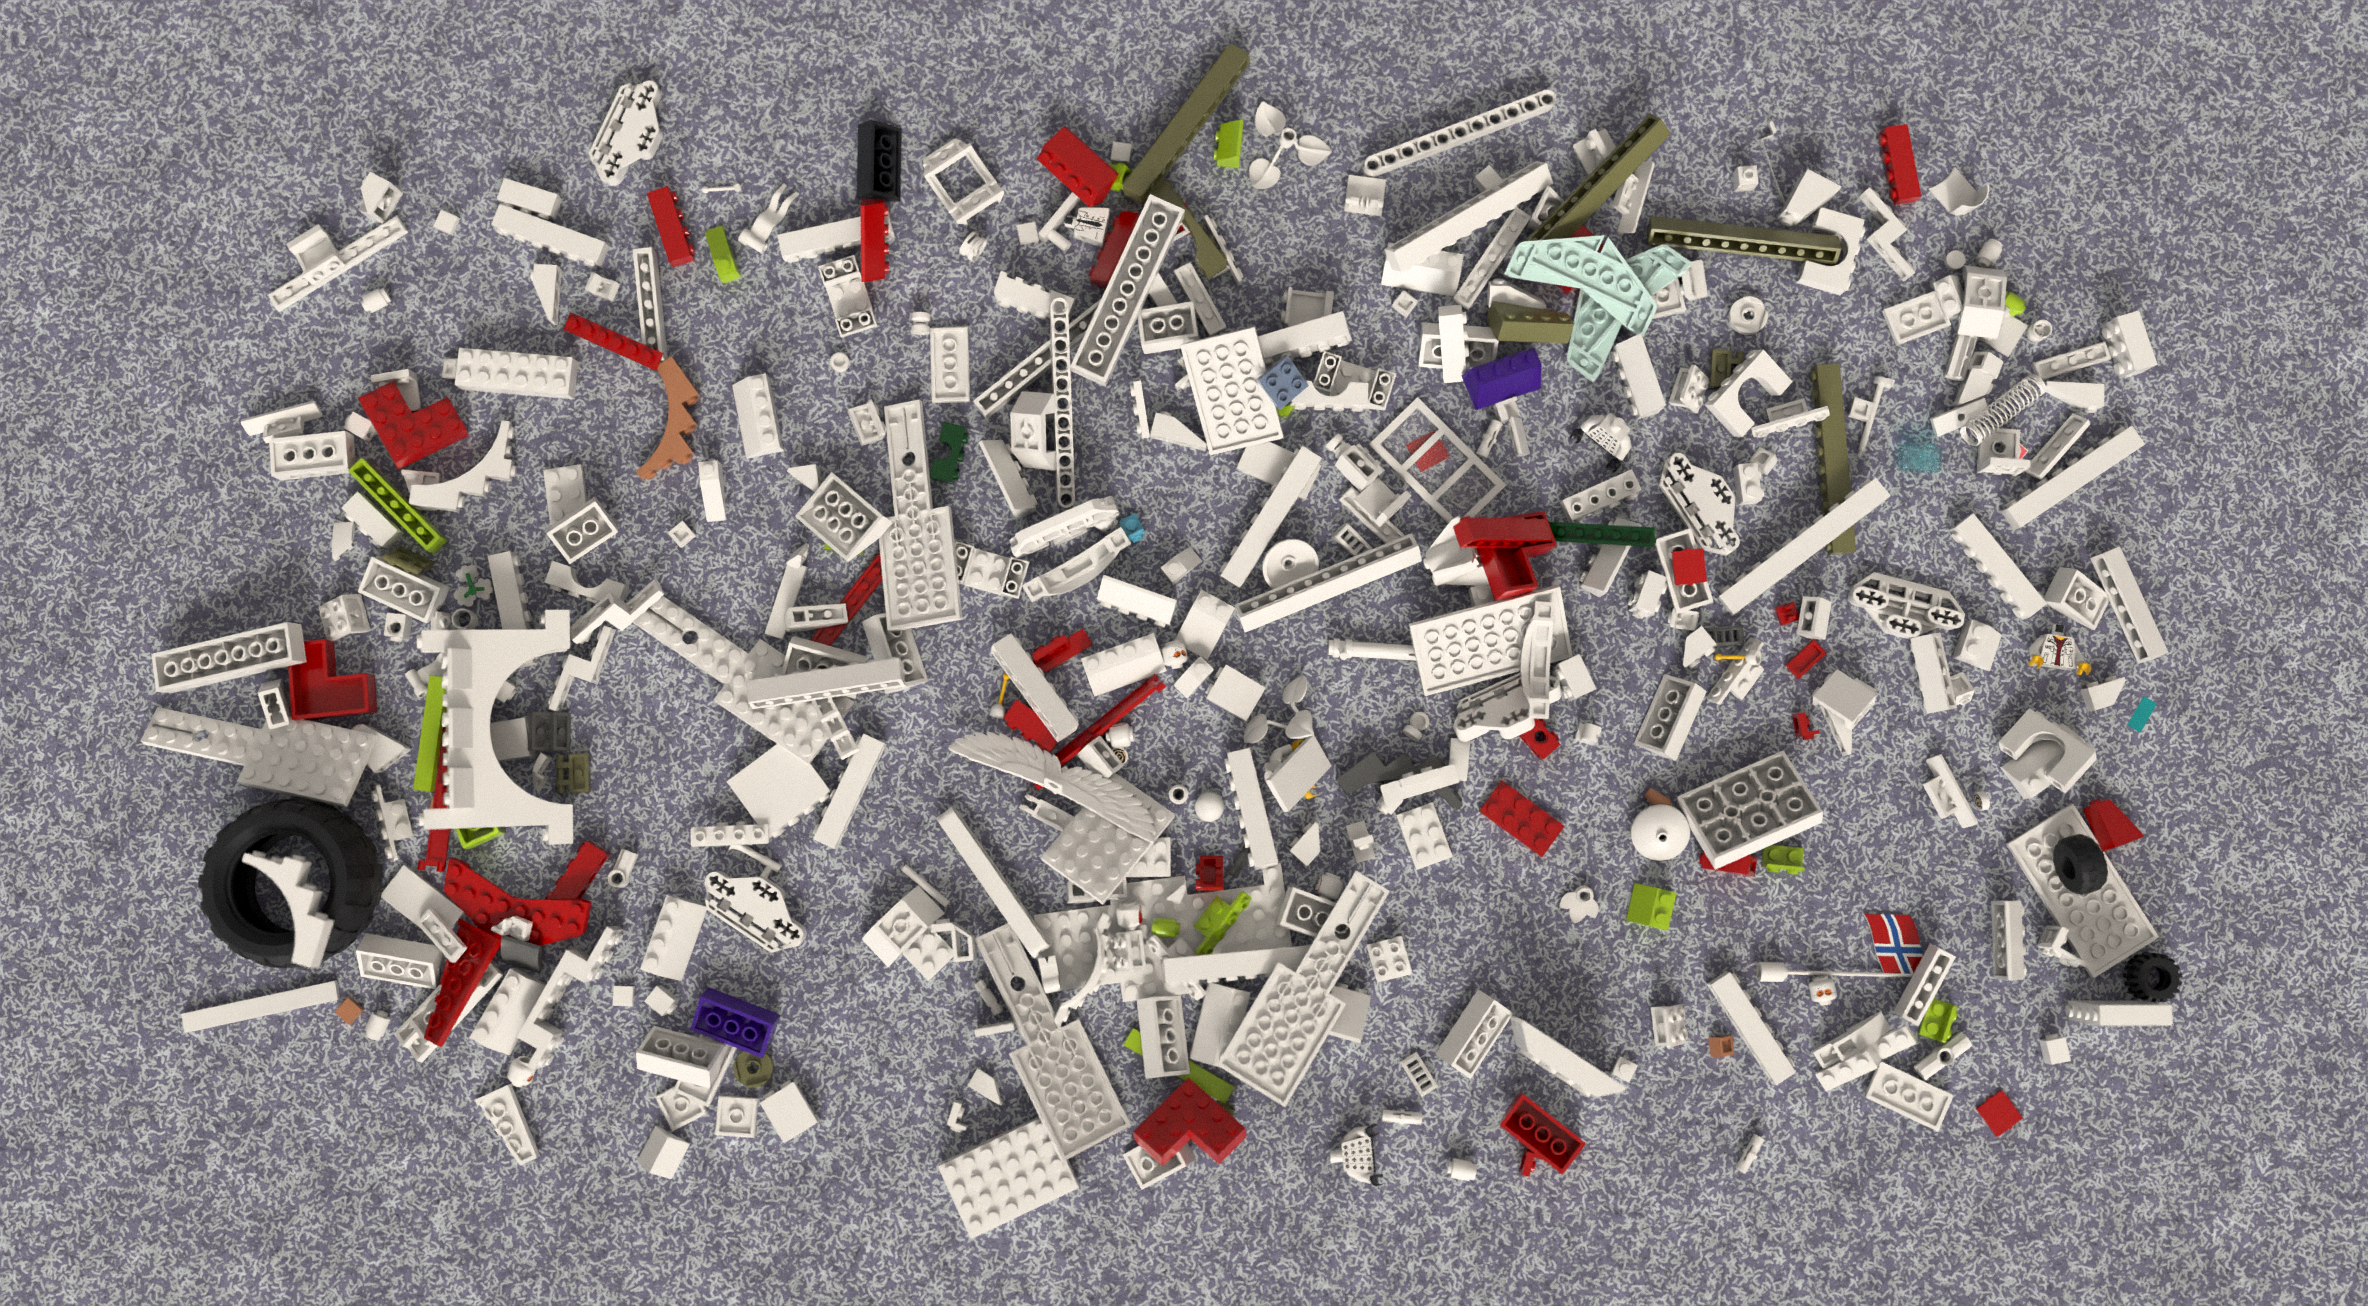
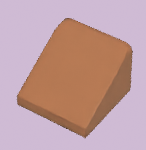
(1721, 1046)

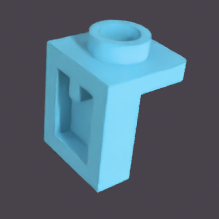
(1132, 528)

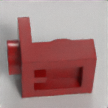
(1801, 726)
(1527, 1163)

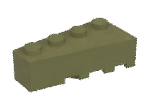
(1528, 324)

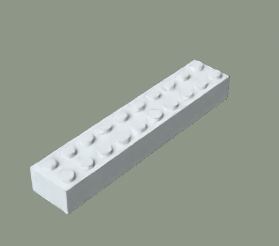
(1127, 290)

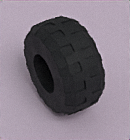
(2080, 864)

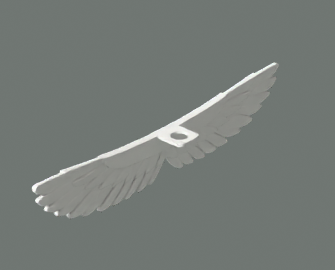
(1045, 770)

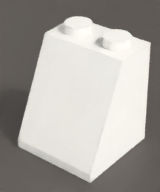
(1806, 197)
(1353, 1016)

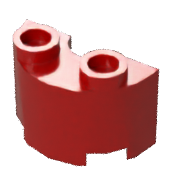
(1210, 873)

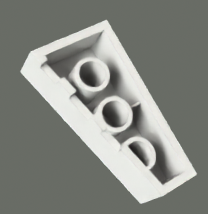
(1029, 298)

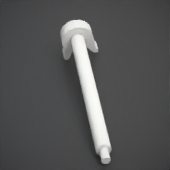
(1881, 382)

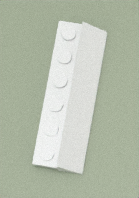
(413, 1030)

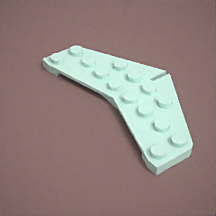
(1579, 265)
(1597, 329)

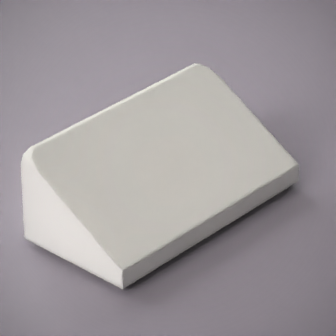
(1518, 436)

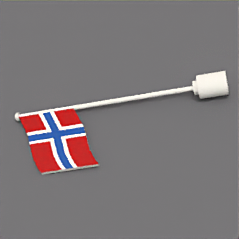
(1894, 943)

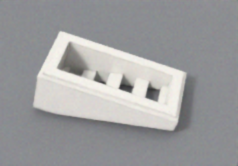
(1357, 538)
(1428, 1088)

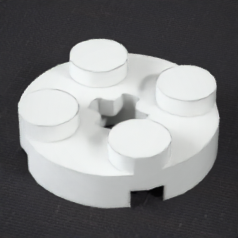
(1742, 306)

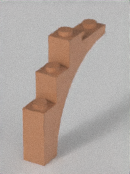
(680, 422)

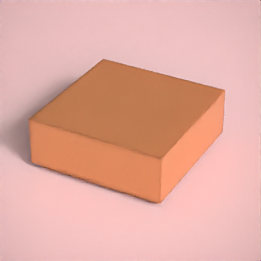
(349, 1010)

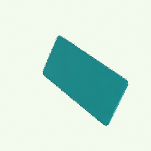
(2142, 714)

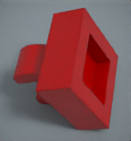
(1787, 613)

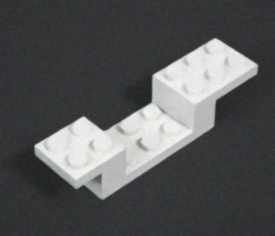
(573, 964)

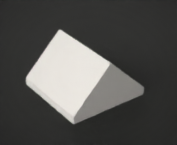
(1547, 205)
(663, 1153)

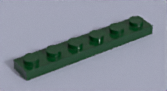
(1604, 534)

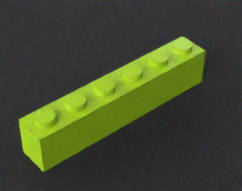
(397, 505)

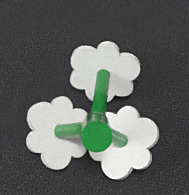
(467, 595)

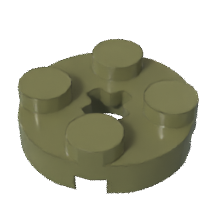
(749, 1078)

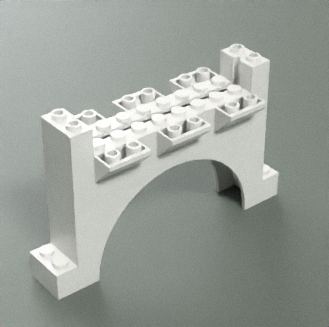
(474, 672)

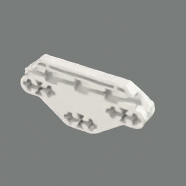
(631, 136)
(1704, 503)
(1063, 526)
(1905, 609)
(1499, 711)
(758, 907)

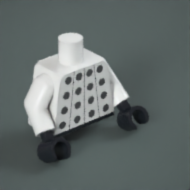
(1609, 434)
(1358, 1155)

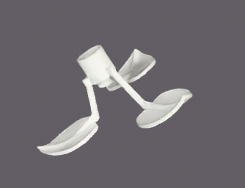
(1269, 121)
(1300, 724)

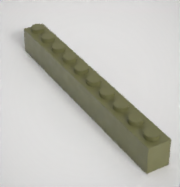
(1186, 123)
(1603, 180)
(1743, 240)
(1832, 449)

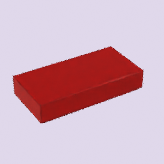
(1805, 659)

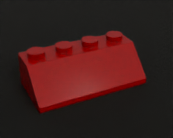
(1078, 167)
(873, 239)
(1115, 245)
(1541, 1133)

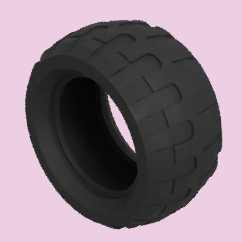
(230, 882)

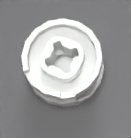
(973, 246)

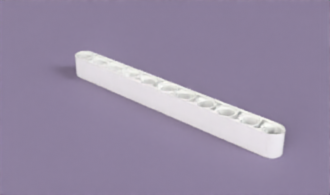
(1465, 127)
(1066, 394)

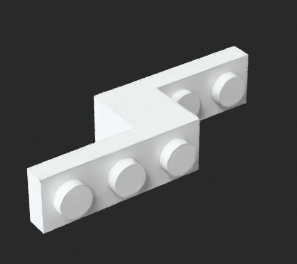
(1888, 233)
(616, 611)
(581, 668)
(1867, 1059)

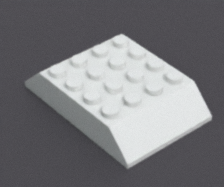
(1562, 1061)

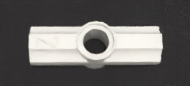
(1953, 1048)

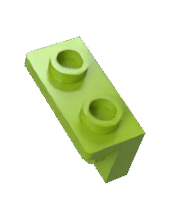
(1784, 858)
(1938, 1021)

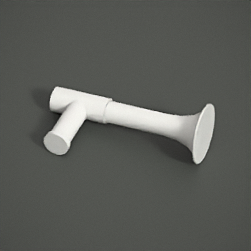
(769, 863)

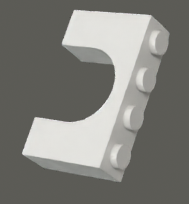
(1834, 278)
(1724, 401)
(2035, 727)

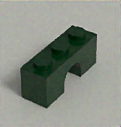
(947, 469)

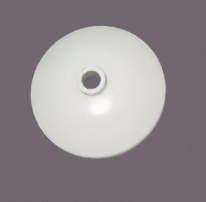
(1302, 562)
(1659, 821)

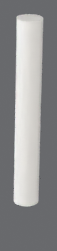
(925, 885)

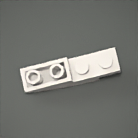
(1852, 1041)

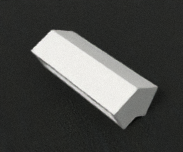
(1960, 357)

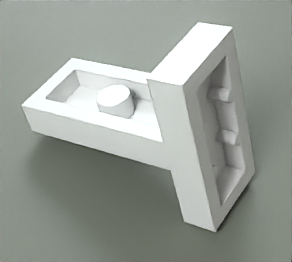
(1360, 841)

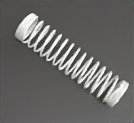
(2027, 386)

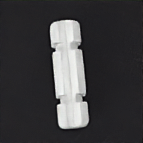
(988, 997)

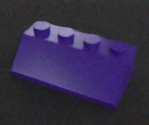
(1503, 378)
(735, 1022)

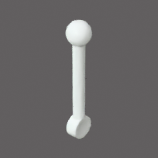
(736, 187)

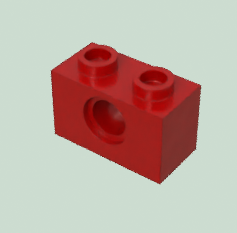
(1543, 748)

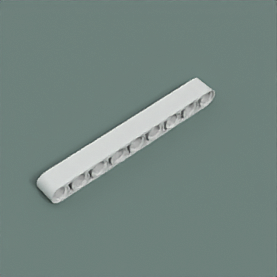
(993, 882)

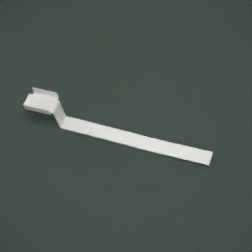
(1773, 130)

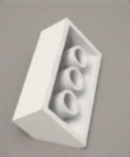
(1435, 275)
(1481, 346)
(1638, 377)
(757, 416)
(1605, 564)
(403, 591)
(1683, 596)
(1136, 601)
(895, 644)
(807, 655)
(1123, 664)
(1670, 717)
(2032, 768)
(674, 938)
(2008, 940)
(399, 961)
(508, 1011)
(1218, 1022)
(1474, 1033)
(1163, 1036)
(680, 1056)

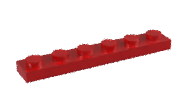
(613, 341)

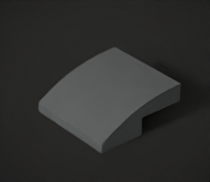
(549, 731)
(521, 954)

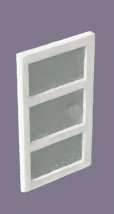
(1437, 463)

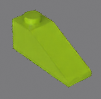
(722, 254)

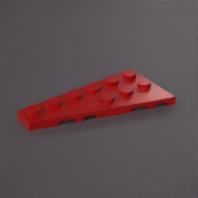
(460, 980)

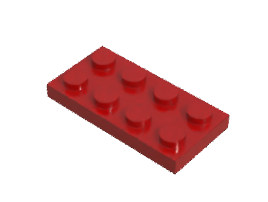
(1521, 818)

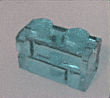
(1919, 459)

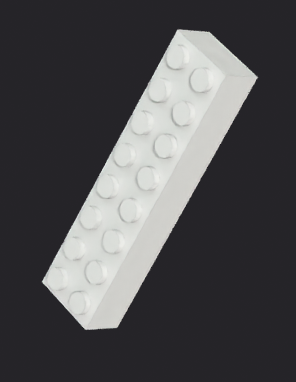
(229, 657)

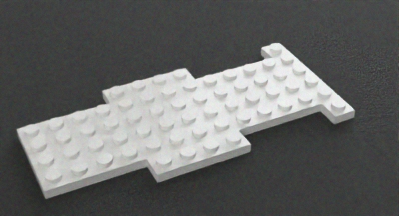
(1076, 943)

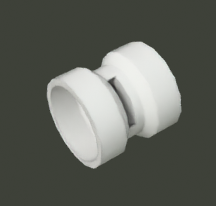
(920, 323)
(2042, 328)
(1340, 448)

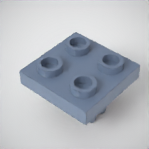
(1282, 382)

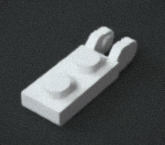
(1048, 813)

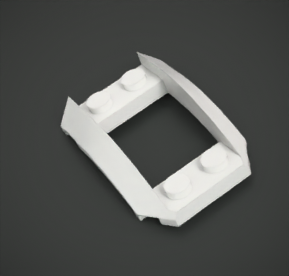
(976, 200)

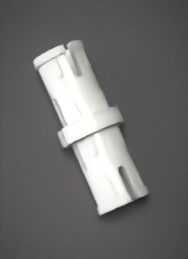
(1489, 438)
(1401, 1117)
(1749, 1153)

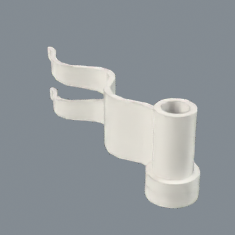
(766, 222)
(420, 678)

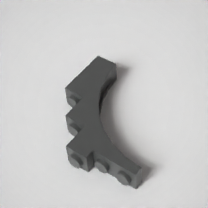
(1372, 770)

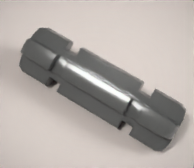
(1239, 862)

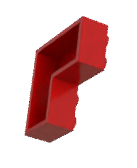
(410, 434)
(1510, 568)
(323, 695)
(1187, 1116)

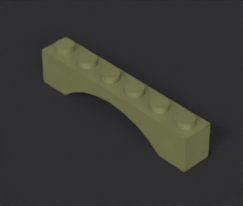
(1208, 257)

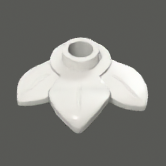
(1579, 907)

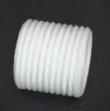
(456, 616)

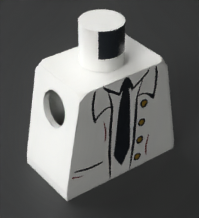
(1090, 225)

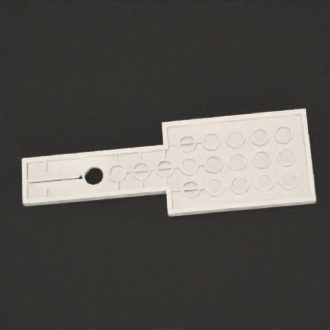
(920, 542)
(788, 725)
(293, 759)
(1297, 1007)
(1057, 1061)

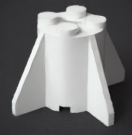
(1454, 564)

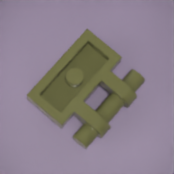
(1721, 366)
(408, 560)
(579, 773)

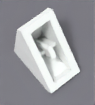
(807, 475)

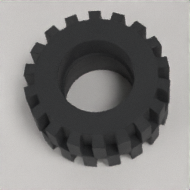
(2168, 980)

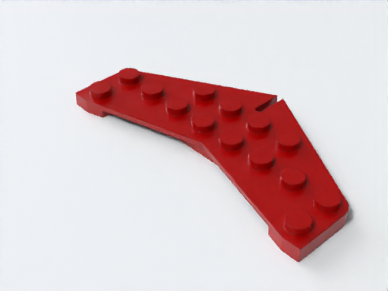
(490, 905)

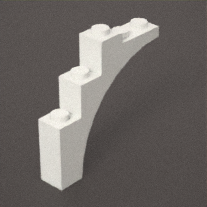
(475, 482)
(311, 927)

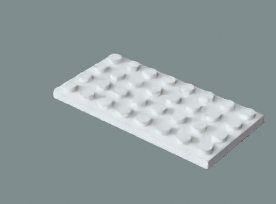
(1482, 641)
(2102, 923)

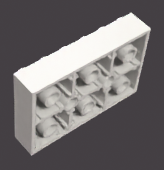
(1749, 809)
(1006, 1177)

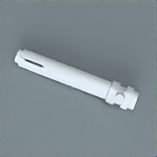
(1351, 648)

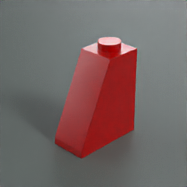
(2110, 825)
(1742, 866)

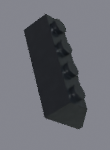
(879, 161)

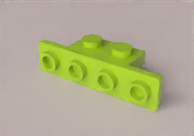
(1218, 919)

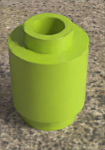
(2014, 303)
(1165, 927)

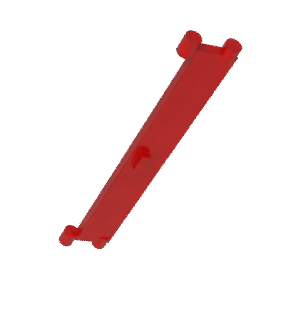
(1107, 720)
(438, 838)

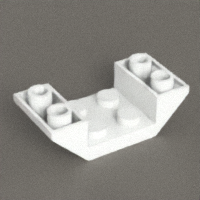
(848, 296)
(1982, 301)
(1336, 374)
(1029, 430)
(990, 571)
(902, 925)

